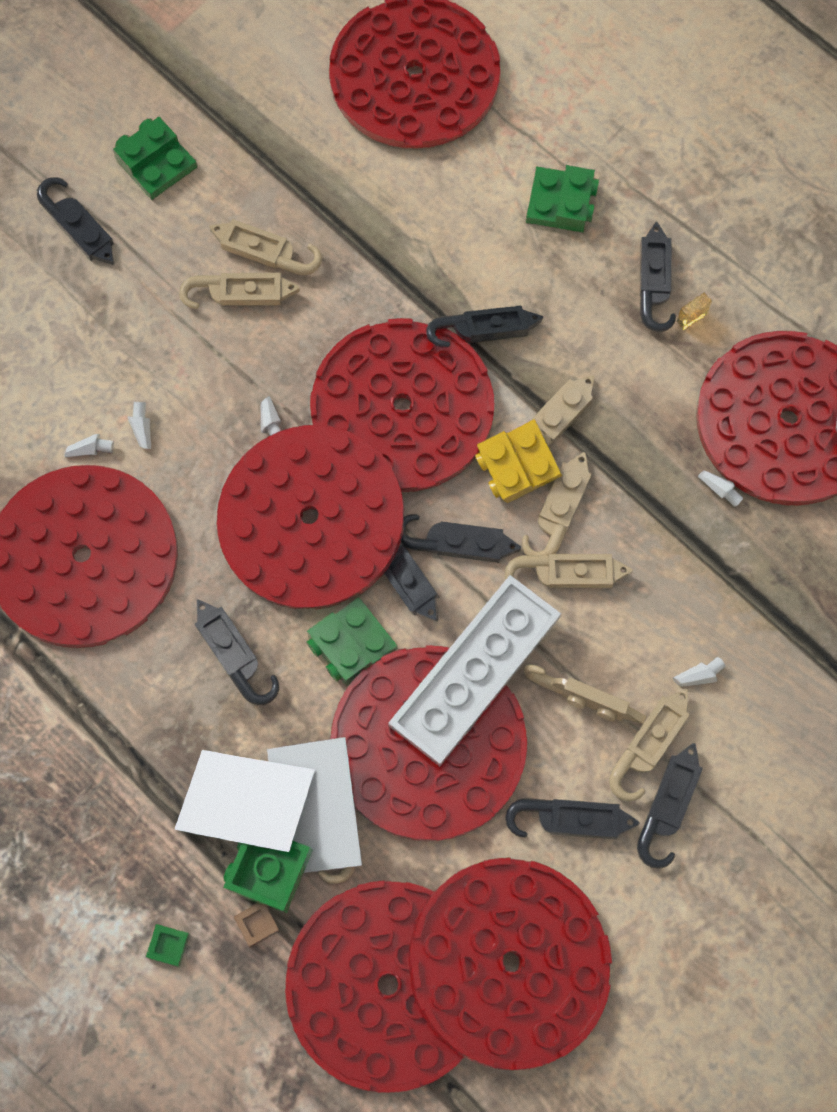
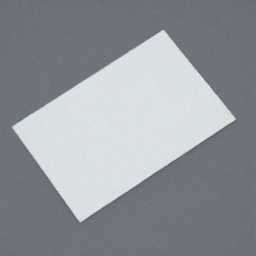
(245, 800)
(329, 810)

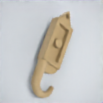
(263, 247)
(240, 288)
(564, 408)
(561, 505)
(572, 570)
(582, 695)
(650, 742)

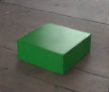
(167, 945)

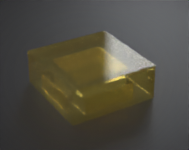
(694, 311)

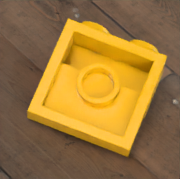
(517, 461)

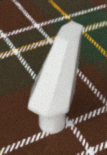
(269, 417)
(140, 425)
(90, 446)
(722, 487)
(700, 673)

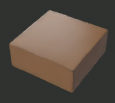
(256, 924)

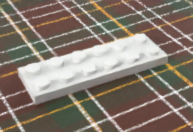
(474, 670)

